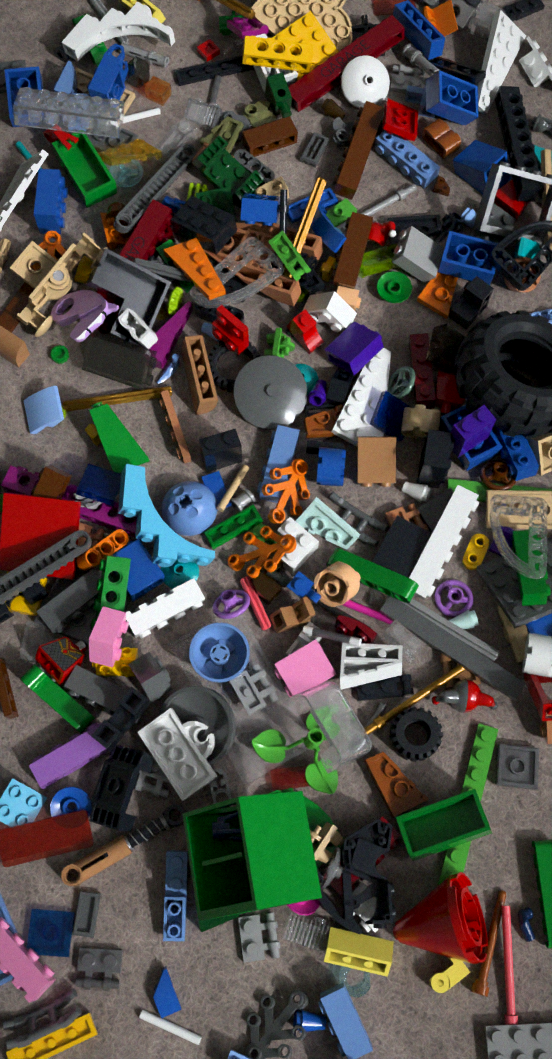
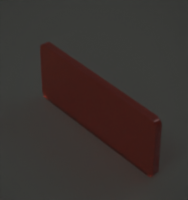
(45, 838)

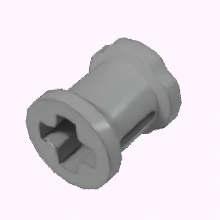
(243, 500)

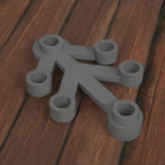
(273, 1029)

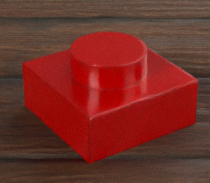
(208, 50)

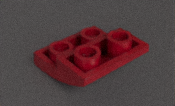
(351, 627)

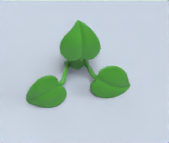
(271, 748)

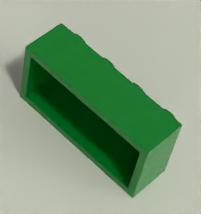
(85, 170)
(443, 825)

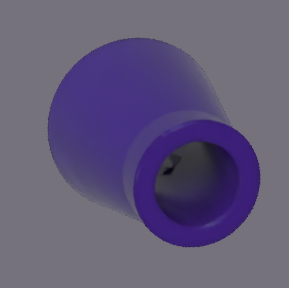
(317, 395)

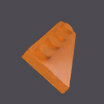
(196, 266)

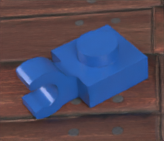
(302, 585)

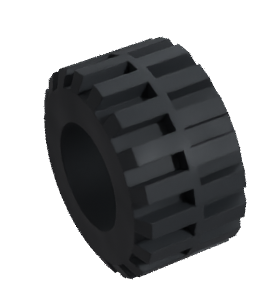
(424, 719)

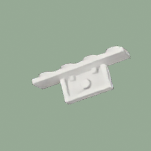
(535, 65)

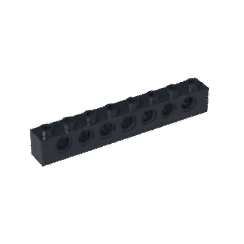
(518, 141)

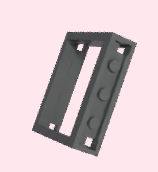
(490, 193)

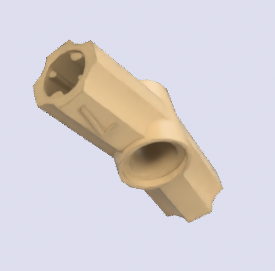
(514, 636)

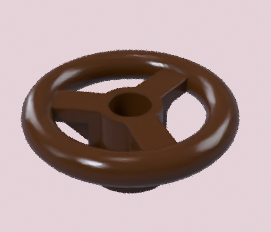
(498, 473)

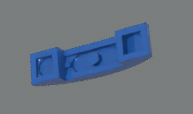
(325, 229)

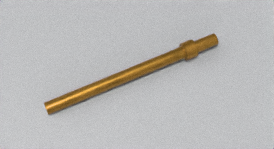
(380, 721)

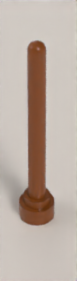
(481, 985)

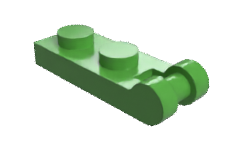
(289, 255)

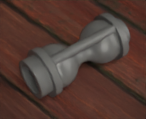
(542, 125)

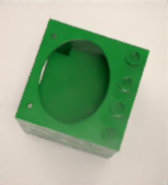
(262, 872)

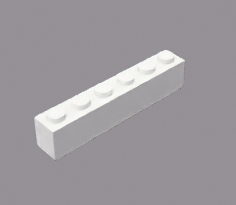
(442, 539)

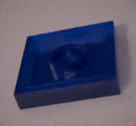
(389, 415)
(99, 484)
(50, 932)

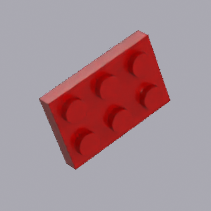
(400, 120)

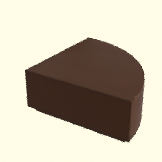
(441, 187)

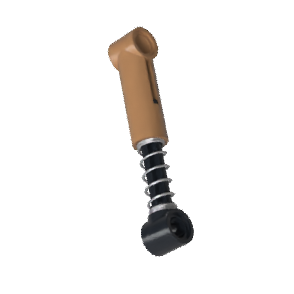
(120, 847)

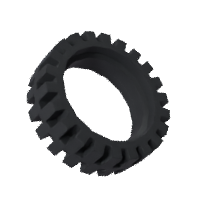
(213, 357)

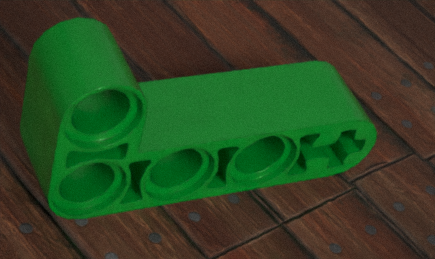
(57, 698)

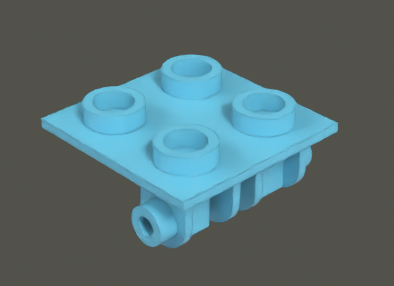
(20, 804)

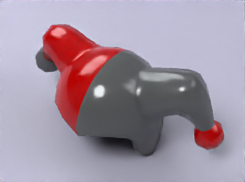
(465, 697)

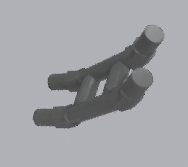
(365, 519)
(30, 1020)

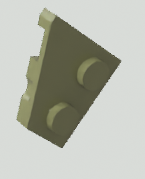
(228, 130)

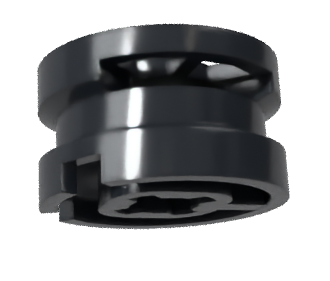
(311, 262)

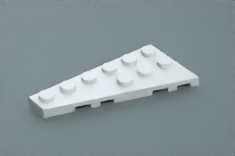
(500, 53)

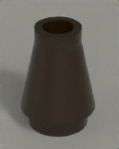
(332, 110)

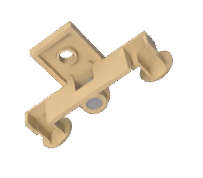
(52, 279)

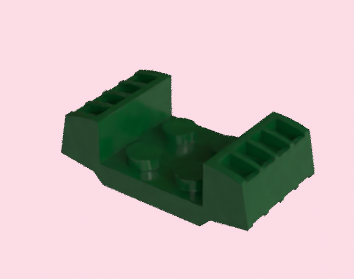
(224, 170)

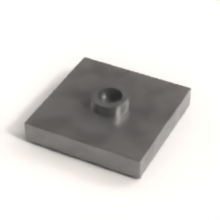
(517, 766)

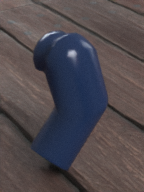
(524, 915)

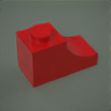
(305, 331)

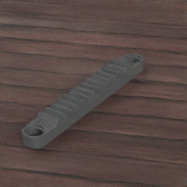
(155, 188)
(42, 565)

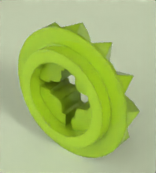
(174, 301)

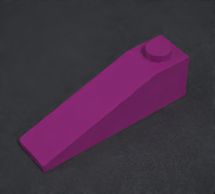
(170, 333)

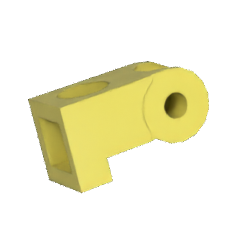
(449, 976)

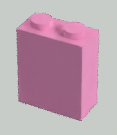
(304, 669)

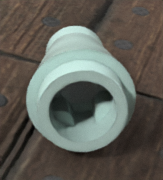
(466, 620)

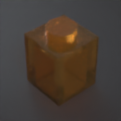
(157, 90)

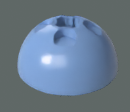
(195, 514)
(216, 642)

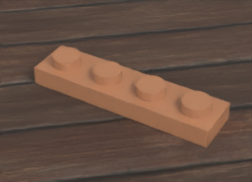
(172, 420)

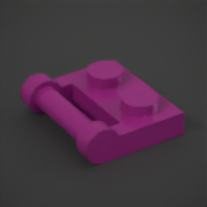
(242, 27)

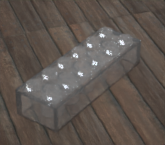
(68, 112)

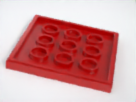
(32, 526)

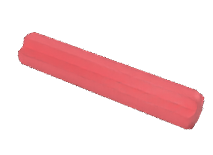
(255, 603)

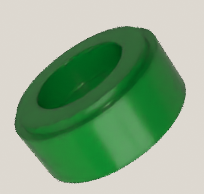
(59, 354)

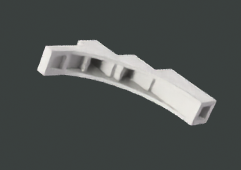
(114, 24)

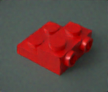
(230, 330)

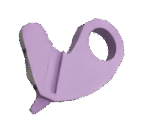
(88, 307)

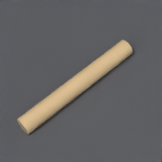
(232, 488)

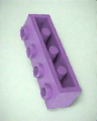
(67, 758)

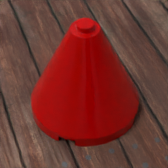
(446, 922)

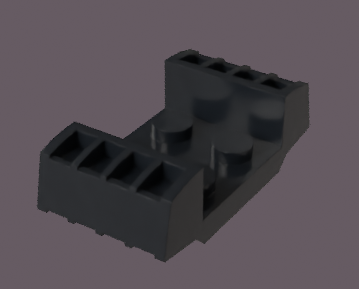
(116, 787)

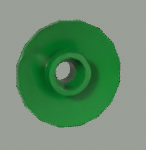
(394, 280)

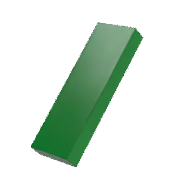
(233, 526)

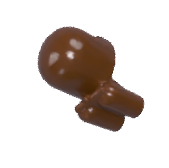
(113, 210)

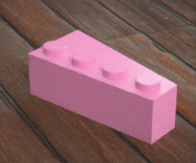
(23, 964)

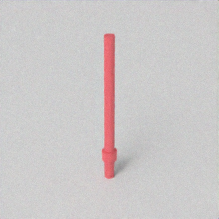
(510, 1018)

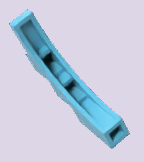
(150, 527)

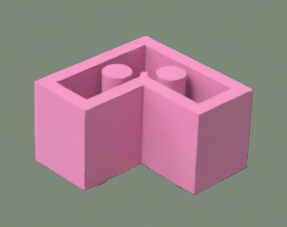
(106, 637)

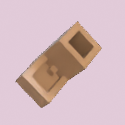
(292, 616)

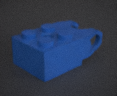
(109, 75)
(260, 209)

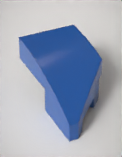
(165, 995)

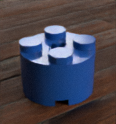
(331, 466)

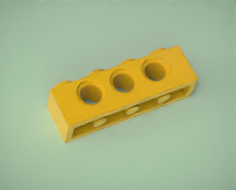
(280, 60)

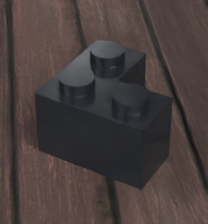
(472, 302)

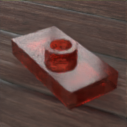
(289, 778)

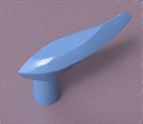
(169, 369)

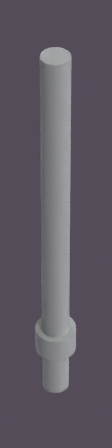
(399, 195)

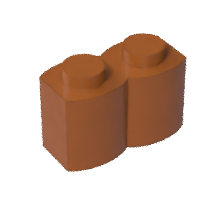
(441, 138)

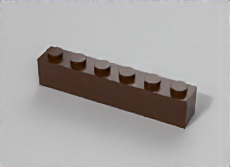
(358, 151)

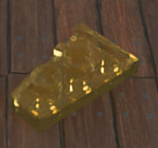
(125, 152)

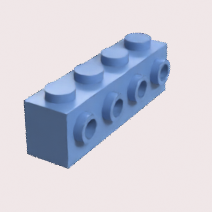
(407, 158)

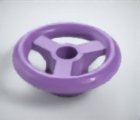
(453, 591)
(230, 601)

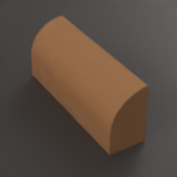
(12, 347)
(199, 374)

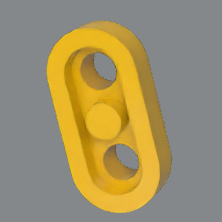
(476, 551)

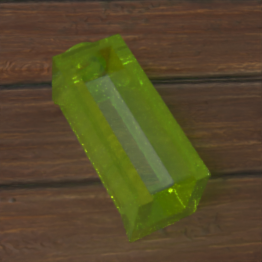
(378, 261)

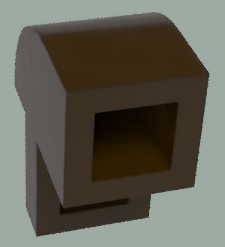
(266, 587)

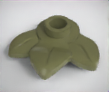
(260, 113)

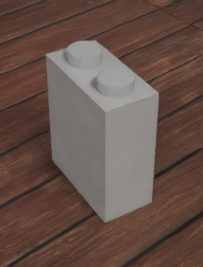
(417, 254)

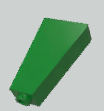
(116, 439)

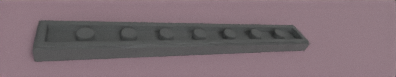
(453, 648)

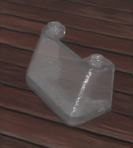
(337, 723)

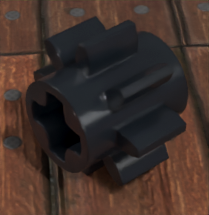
(452, 222)

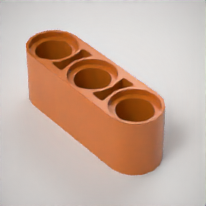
(109, 545)

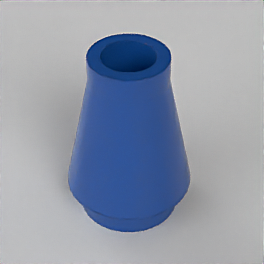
(309, 1021)

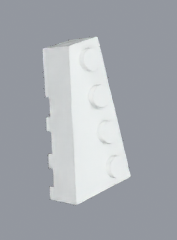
(165, 608)

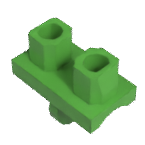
(281, 344)

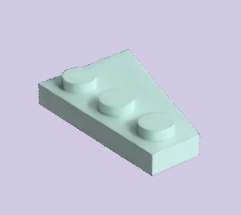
(325, 522)

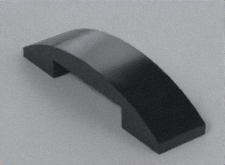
(326, 903)

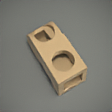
(273, 187)

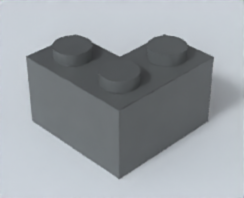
(151, 676)

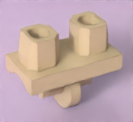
(321, 837)

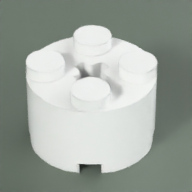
(538, 655)

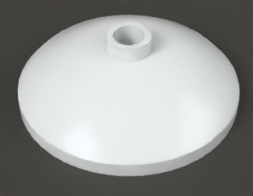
(355, 84)

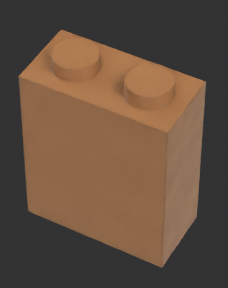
(376, 460)

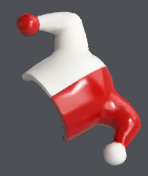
(380, 231)

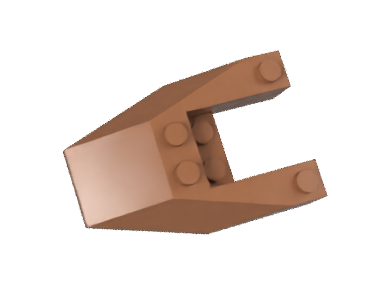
(284, 288)

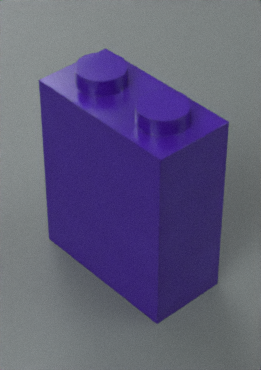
(354, 348)
(472, 430)

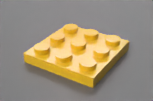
(311, 32)

